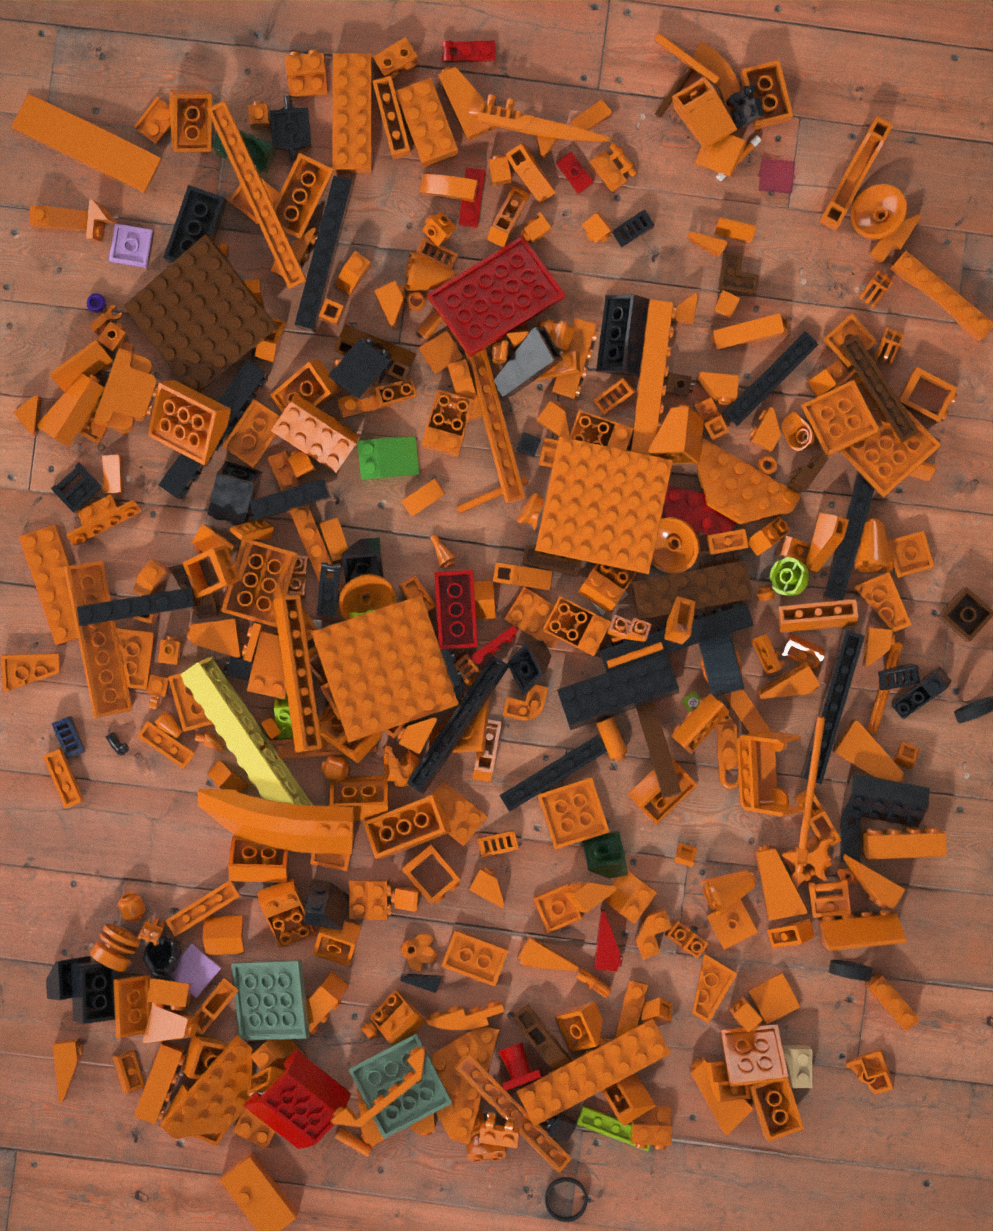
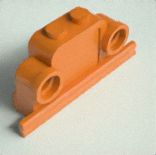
(126, 393)

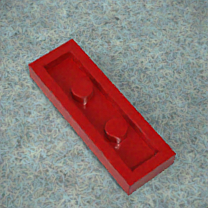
(470, 210)

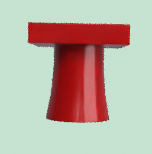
(517, 1066)

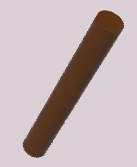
(677, 87)

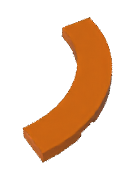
(718, 65)

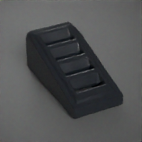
(643, 214)
(910, 674)
(426, 982)

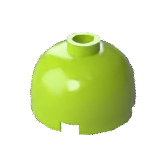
(789, 576)

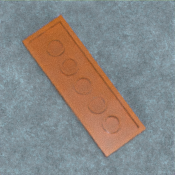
(47, 562)

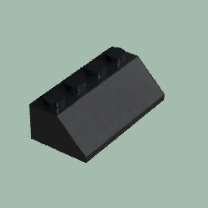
(622, 334)

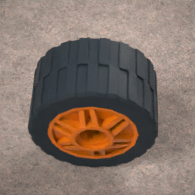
(721, 664)

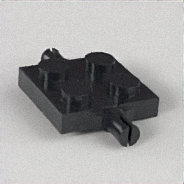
(290, 128)

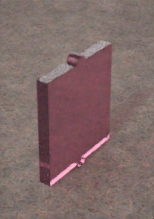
(776, 176)

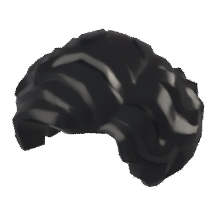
(163, 956)

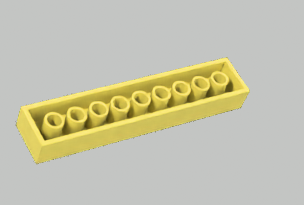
(242, 733)

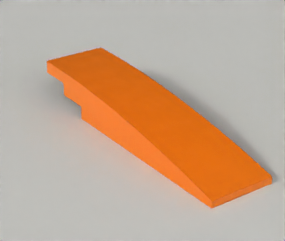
(86, 143)

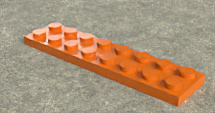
(98, 642)
(593, 1072)

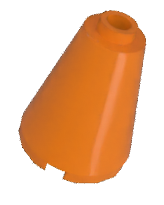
(425, 273)
(874, 549)
(727, 889)

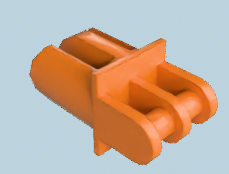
(877, 287)
(889, 344)
(152, 932)

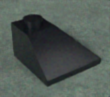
(363, 559)
(529, 664)
(60, 979)

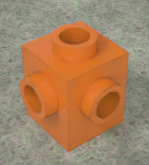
(438, 228)

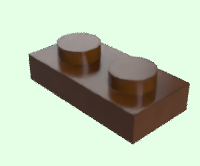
(707, 560)

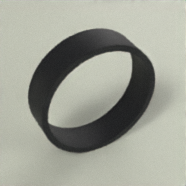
(974, 710)
(850, 970)
(571, 1218)

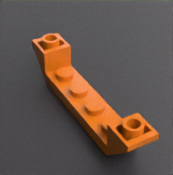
(347, 1117)

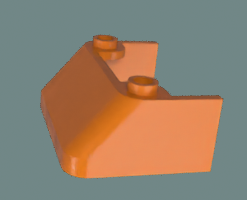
(758, 773)

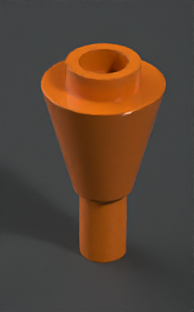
(445, 557)

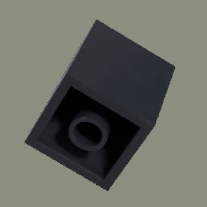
(362, 368)
(232, 491)

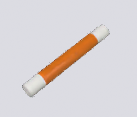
(747, 149)

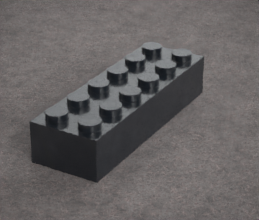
(618, 691)

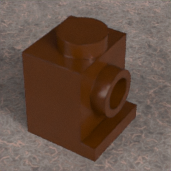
(672, 388)

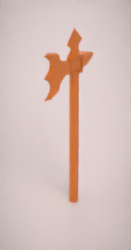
(819, 856)

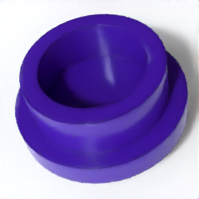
(96, 303)

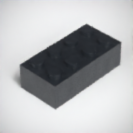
(197, 216)
(886, 800)

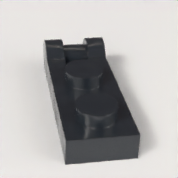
(328, 590)
(850, 837)

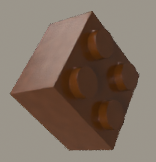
(966, 614)

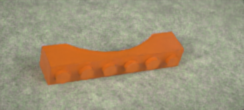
(855, 173)
(962, 311)

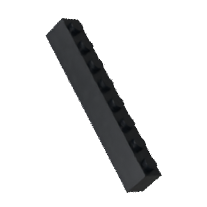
(324, 253)
(236, 396)
(703, 627)
(835, 699)

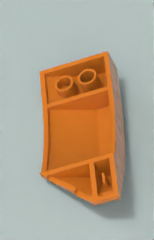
(280, 824)

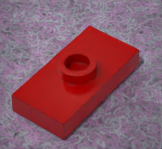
(574, 173)

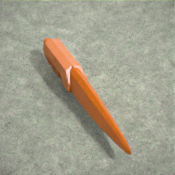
(512, 120)

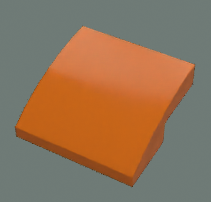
(722, 155)
(720, 1084)

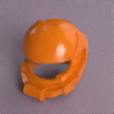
(399, 771)

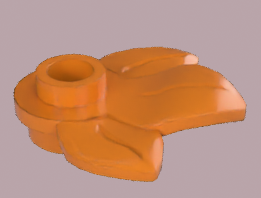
(422, 952)

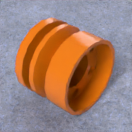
(114, 949)

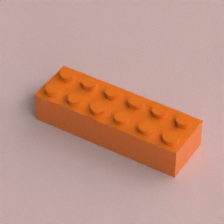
(352, 113)

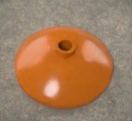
(873, 204)
(672, 557)
(379, 593)

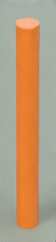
(484, 498)

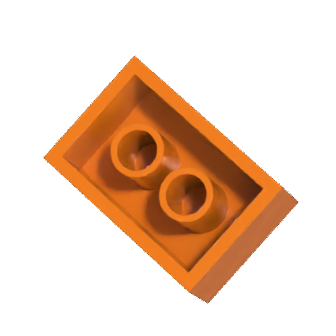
(772, 92)

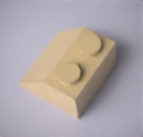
(798, 1065)

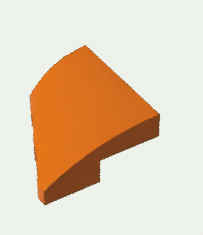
(873, 1071)

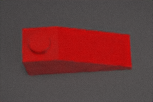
(607, 952)

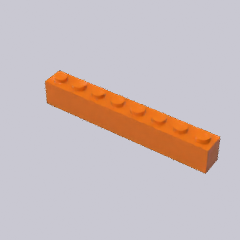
(652, 375)
(297, 673)

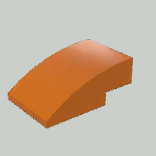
(333, 732)

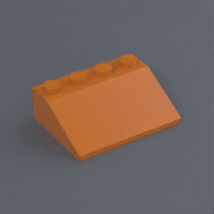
(187, 421)
(263, 577)
(861, 930)

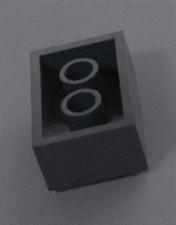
(92, 992)

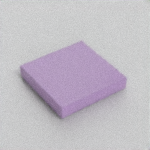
(131, 245)
(196, 969)

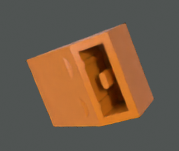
(703, 113)
(447, 423)
(600, 431)
(606, 585)
(576, 626)
(285, 912)

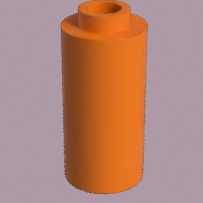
(612, 738)

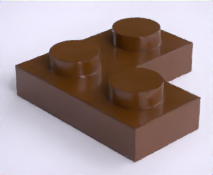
(732, 279)

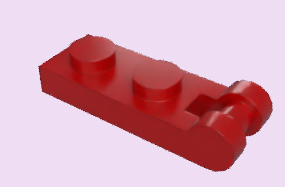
(469, 51)
(494, 645)

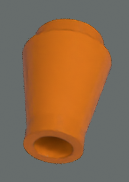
(168, 724)

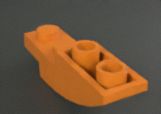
(381, 398)
(458, 1019)

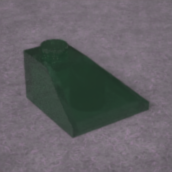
(605, 855)

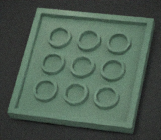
(270, 1000)
(389, 1067)

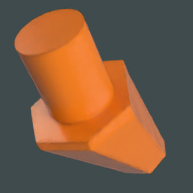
(209, 741)

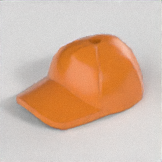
(795, 431)

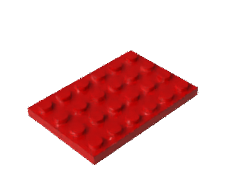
(496, 296)

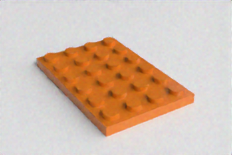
(882, 456)

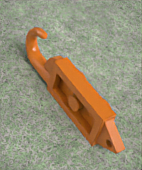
(727, 750)

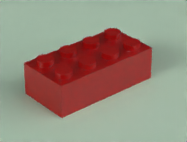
(456, 609)

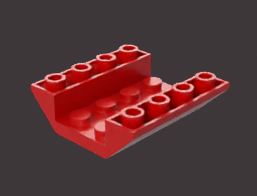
(300, 1102)

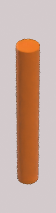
(634, 655)

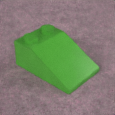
(388, 458)

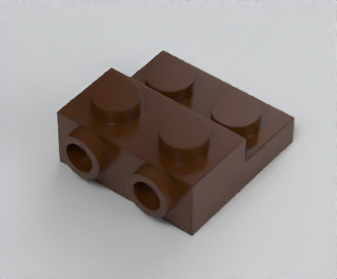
(805, 475)

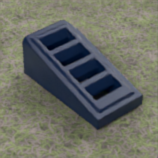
(59, 733)

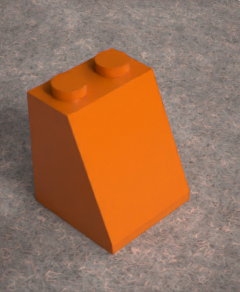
(679, 436)

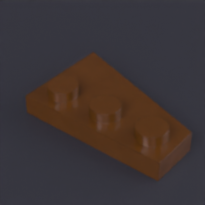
(550, 561)
(204, 606)

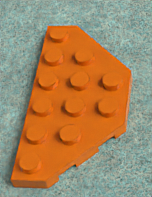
(740, 489)
(215, 1097)
(461, 1115)

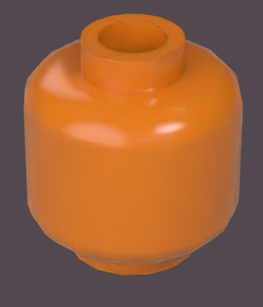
(336, 768)
(131, 906)

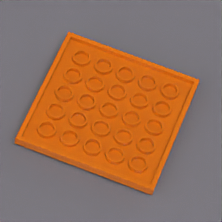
(604, 505)
(384, 668)

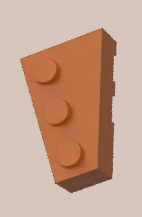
(324, 999)

